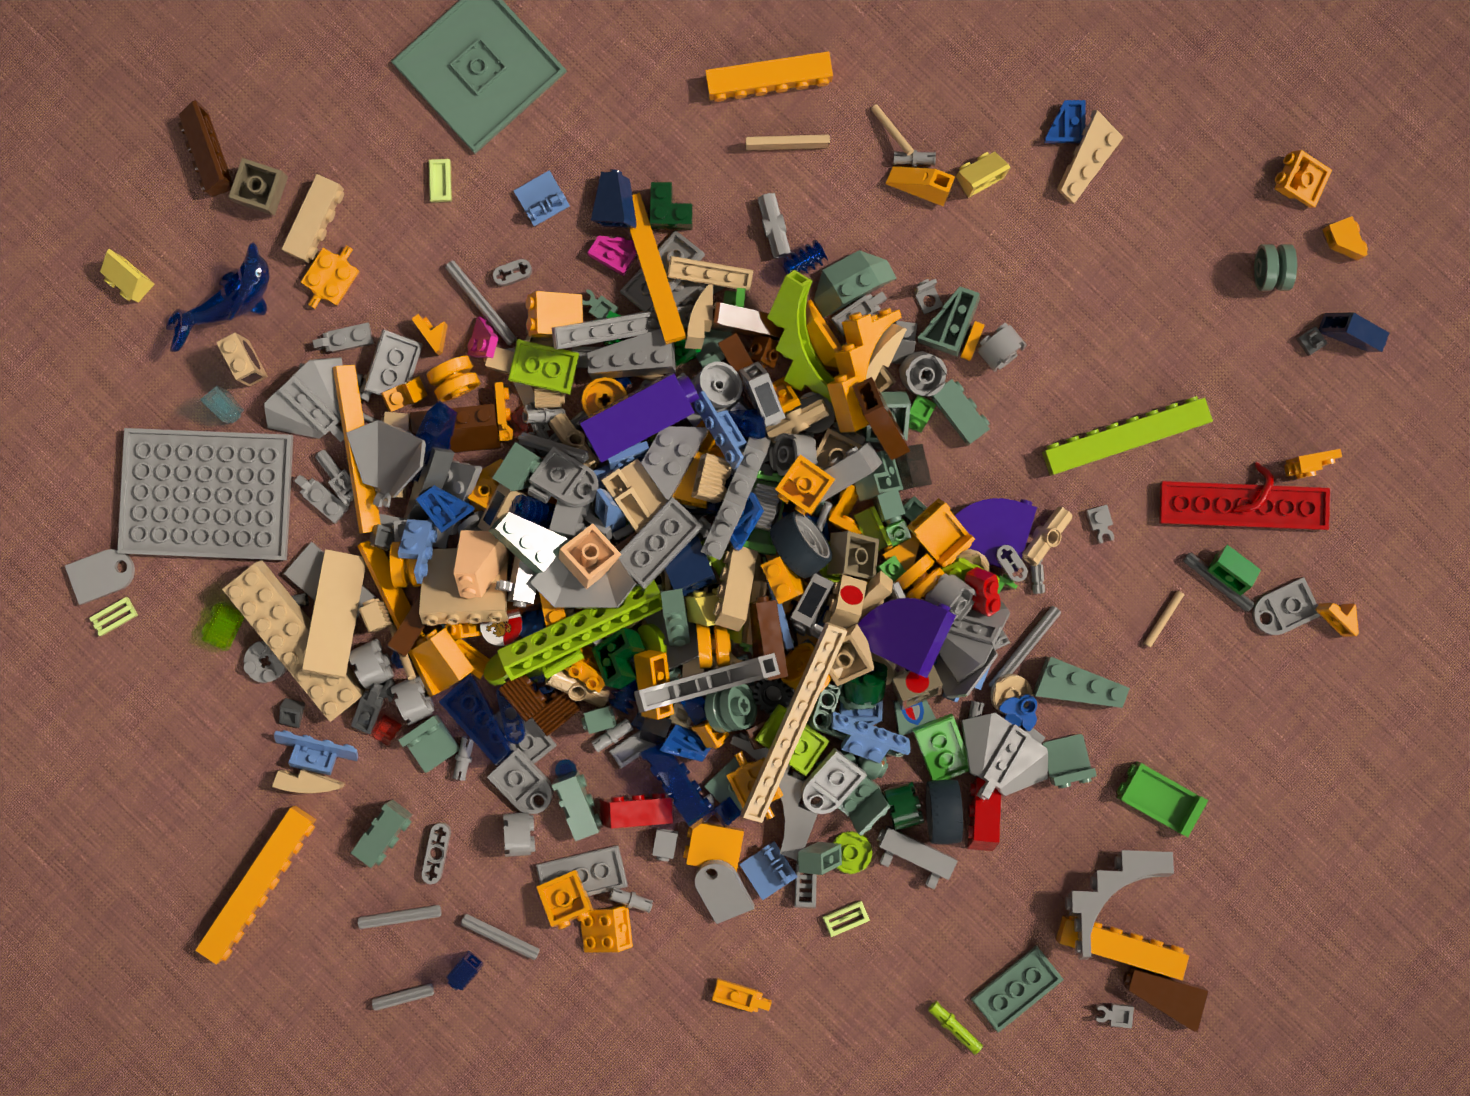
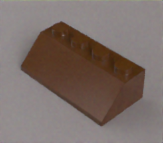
(205, 149)
(474, 428)

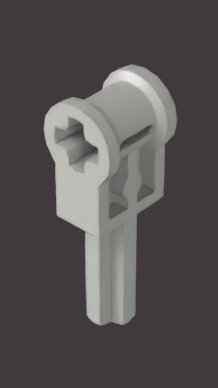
(340, 480)

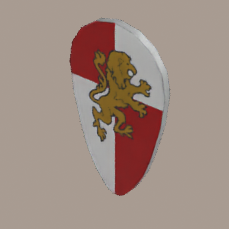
(502, 633)

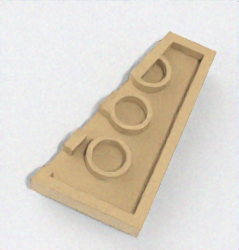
(1095, 148)

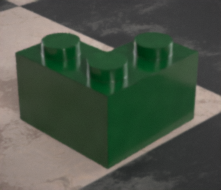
(665, 213)
(614, 657)

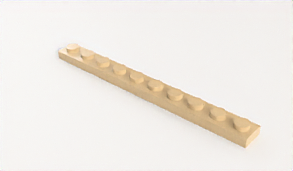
(794, 722)

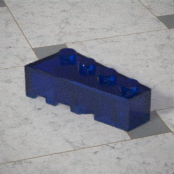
(476, 717)

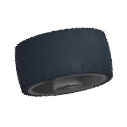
(800, 544)
(944, 812)

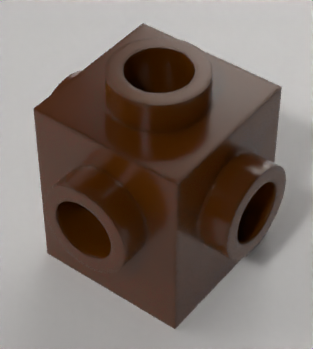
(764, 351)

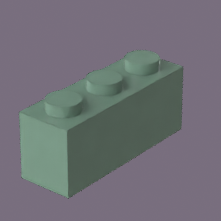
(961, 412)
(889, 507)
(675, 617)

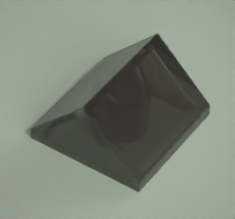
(913, 468)

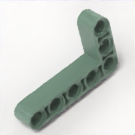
(825, 711)

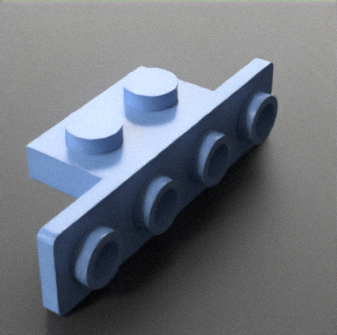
(722, 429)
(622, 459)
(417, 544)
(867, 739)
(314, 754)

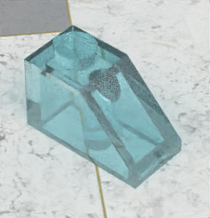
(223, 405)

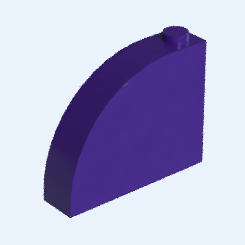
(997, 524)
(908, 632)

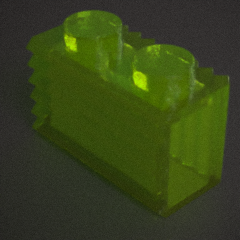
(222, 626)

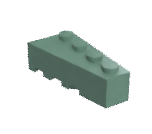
(1072, 683)

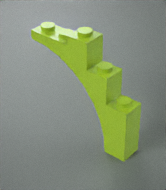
(795, 343)

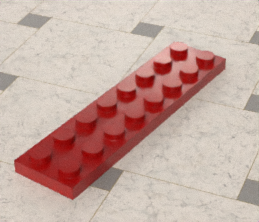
(1214, 504)

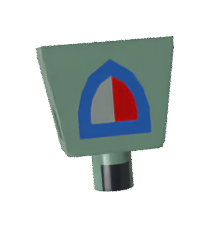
(912, 716)

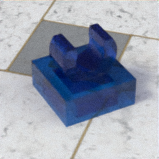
(726, 812)

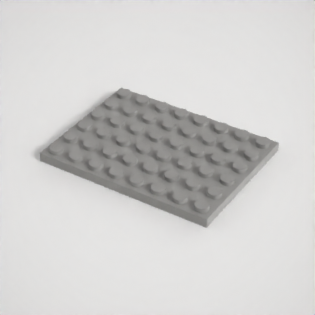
(205, 494)

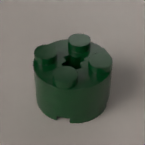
(867, 687)
(904, 806)

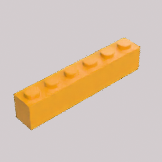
(769, 76)
(1128, 948)

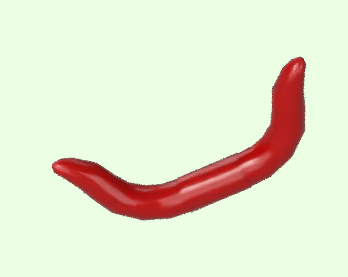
(1264, 492)

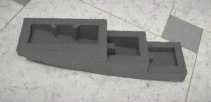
(432, 474)

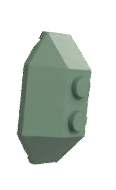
(851, 280)

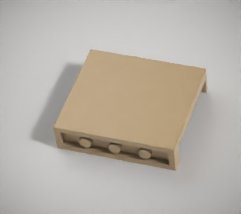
(441, 599)

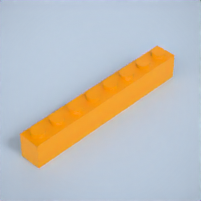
(256, 884)

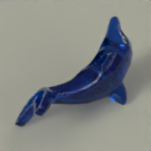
(240, 293)

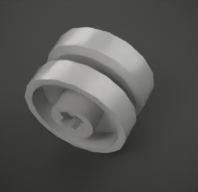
(720, 384)

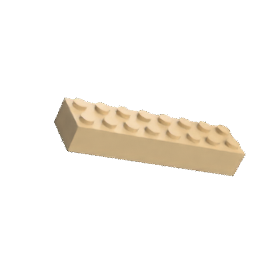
(286, 632)

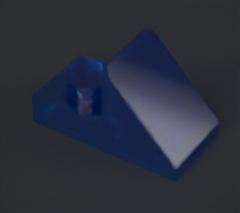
(749, 423)
(696, 709)

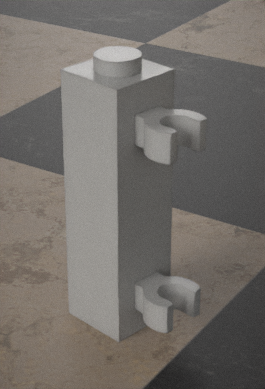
(519, 588)
(916, 852)

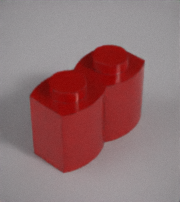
(986, 586)

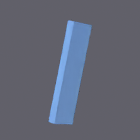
(783, 624)

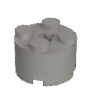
(1001, 347)
(934, 373)
(789, 448)
(954, 594)
(371, 664)
(412, 700)
(517, 834)

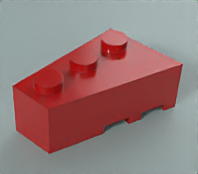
(636, 811)
(984, 819)

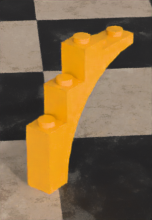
(852, 361)

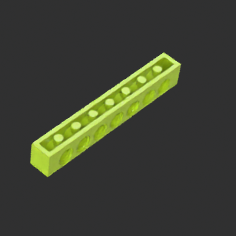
(578, 631)

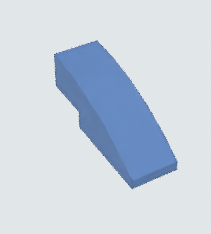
(609, 511)

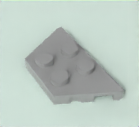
(672, 455)
(460, 483)

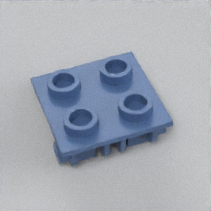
(541, 198)
(768, 870)

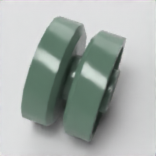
(1275, 267)
(731, 709)

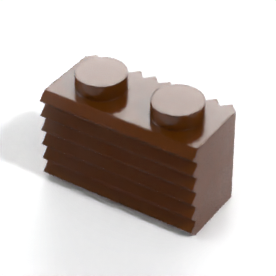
(523, 697)
(556, 712)

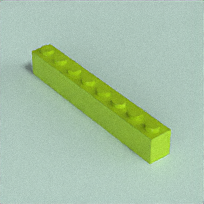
(1127, 436)

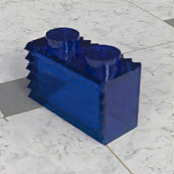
(464, 971)

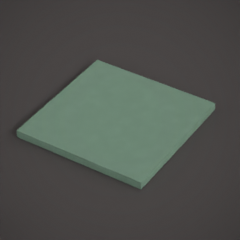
(479, 68)

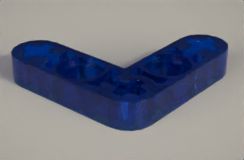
(504, 705)

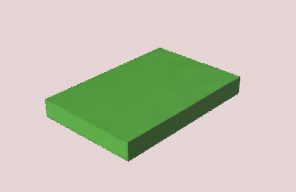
(942, 748)

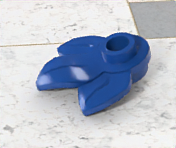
(1019, 715)

